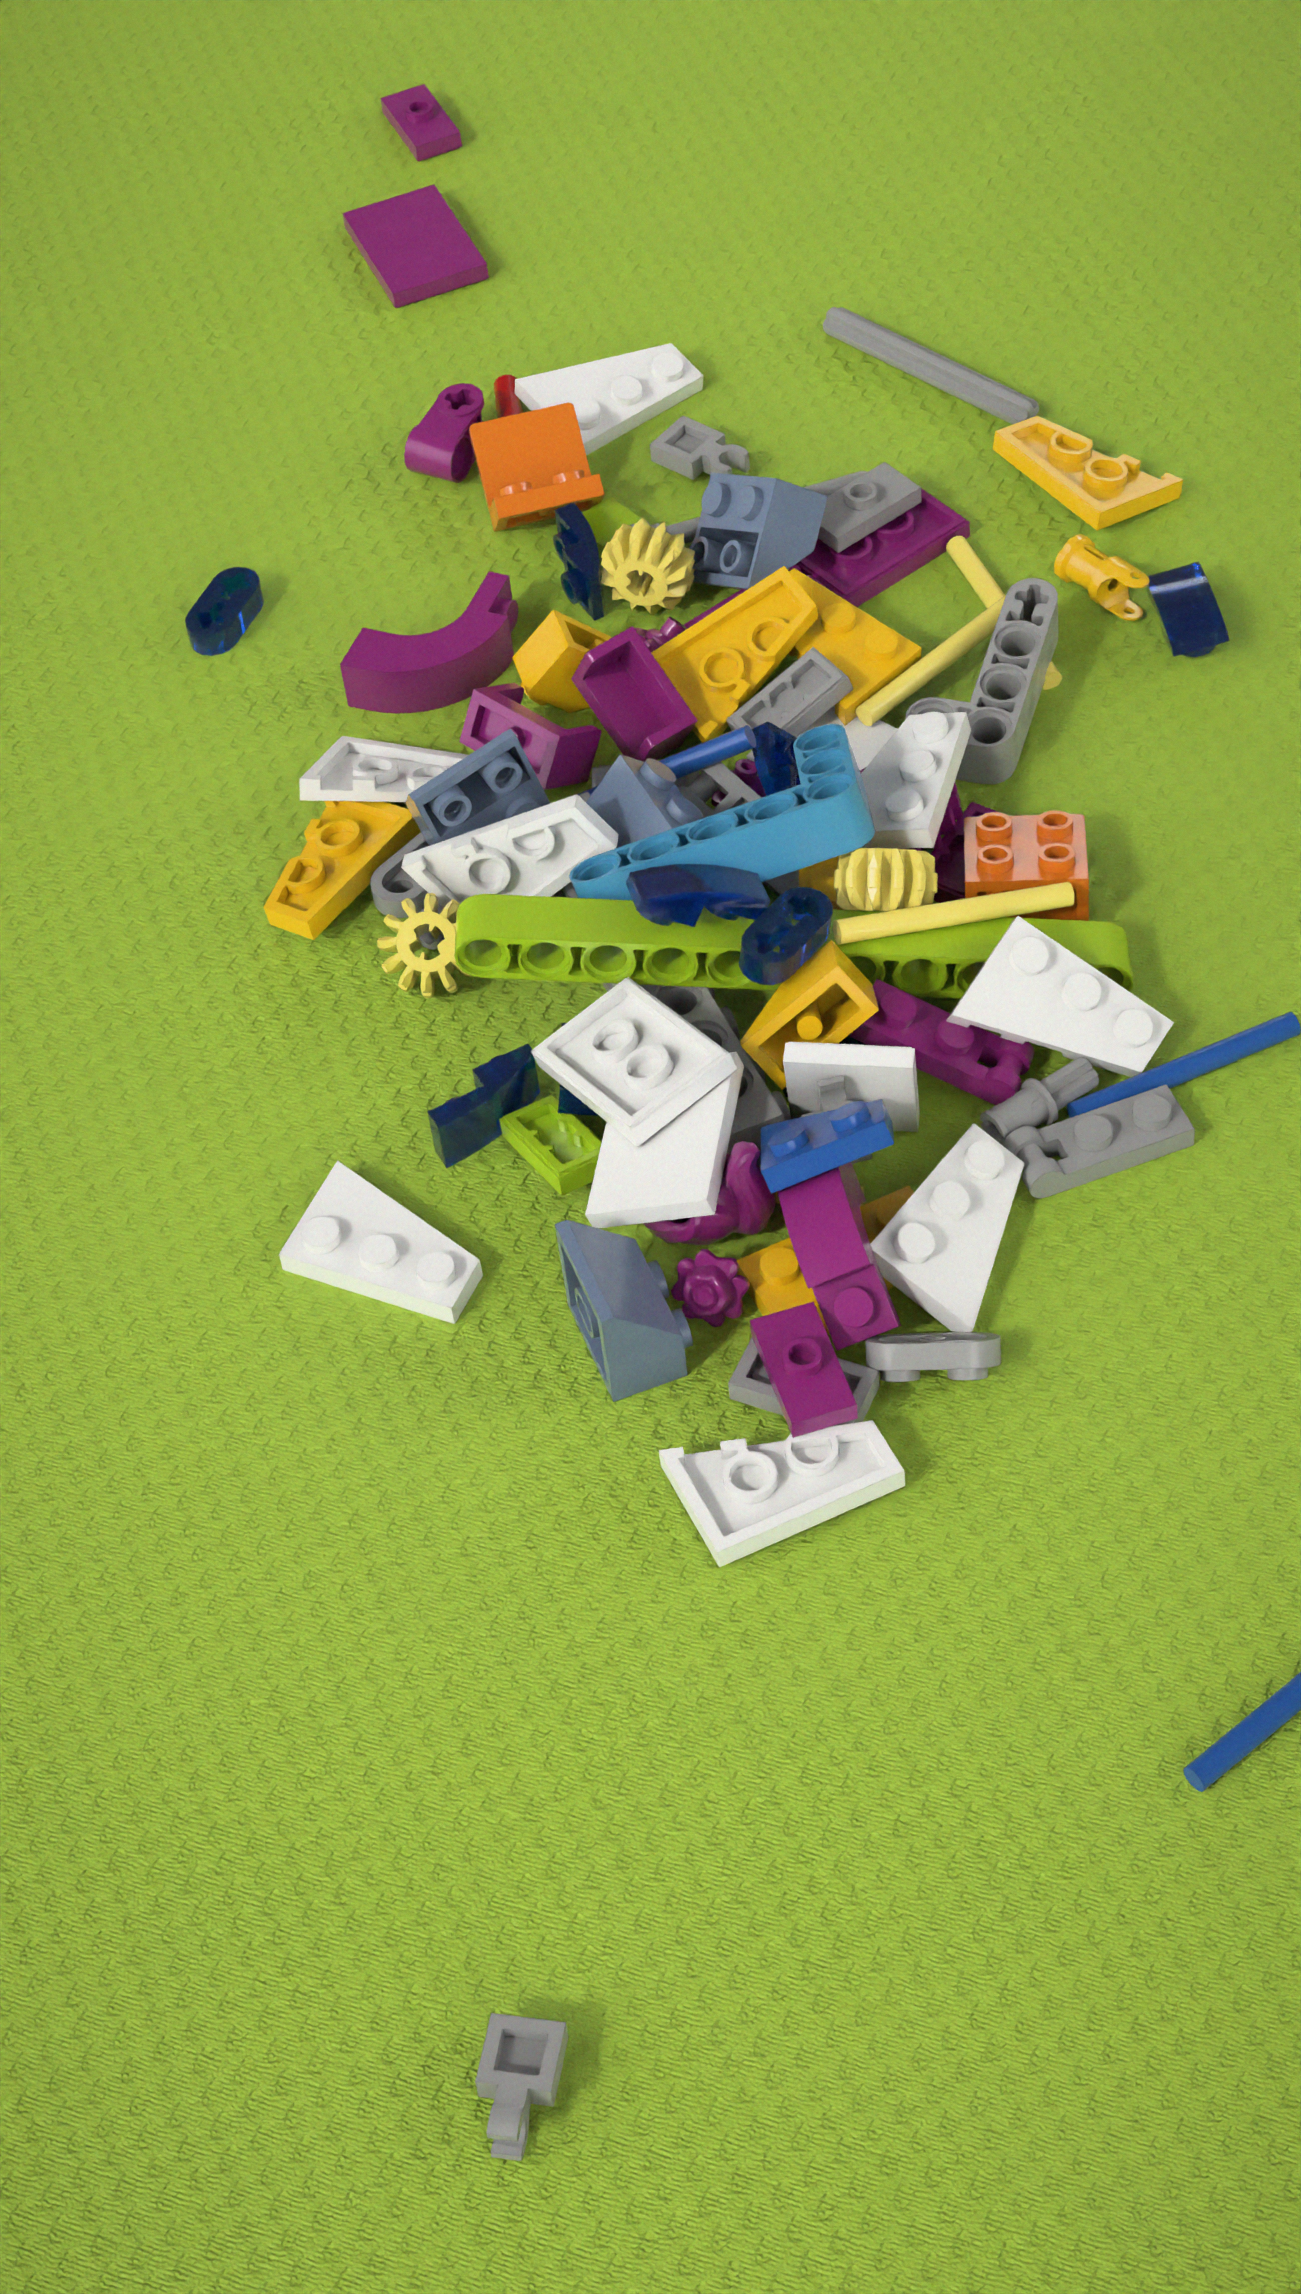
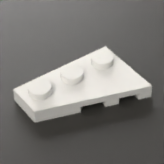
(615, 391)
(372, 771)
(914, 779)
(379, 1249)

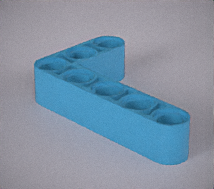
(765, 836)

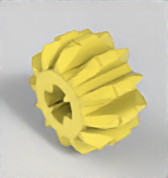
(647, 566)
(885, 879)
(408, 943)

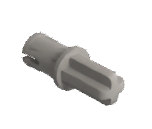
(1040, 1100)

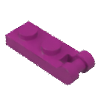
(947, 1048)

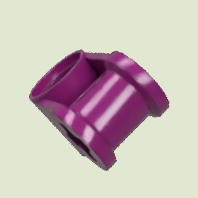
(442, 441)

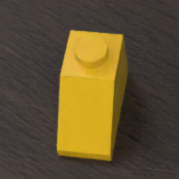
(552, 657)
(815, 1005)

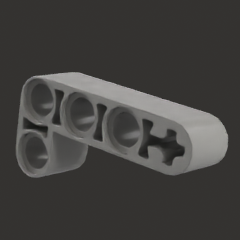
(1006, 683)

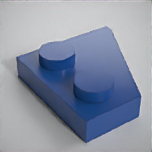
(822, 1142)

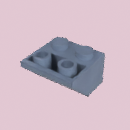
(753, 529)
(477, 791)

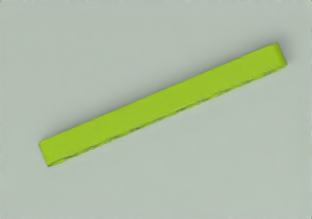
(612, 941)

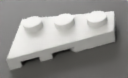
(514, 856)
(1058, 1001)
(951, 1229)
(776, 1489)

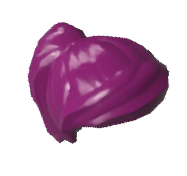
(741, 1207)

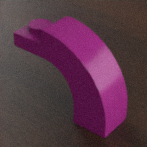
(437, 667)
(837, 1255)

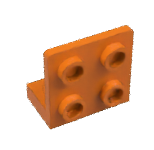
(533, 466)
(1025, 853)

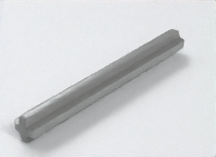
(929, 366)

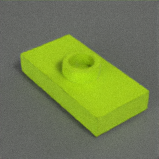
(553, 1143)

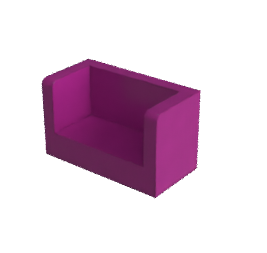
(633, 697)
(555, 753)

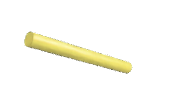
(987, 588)
(929, 666)
(953, 913)

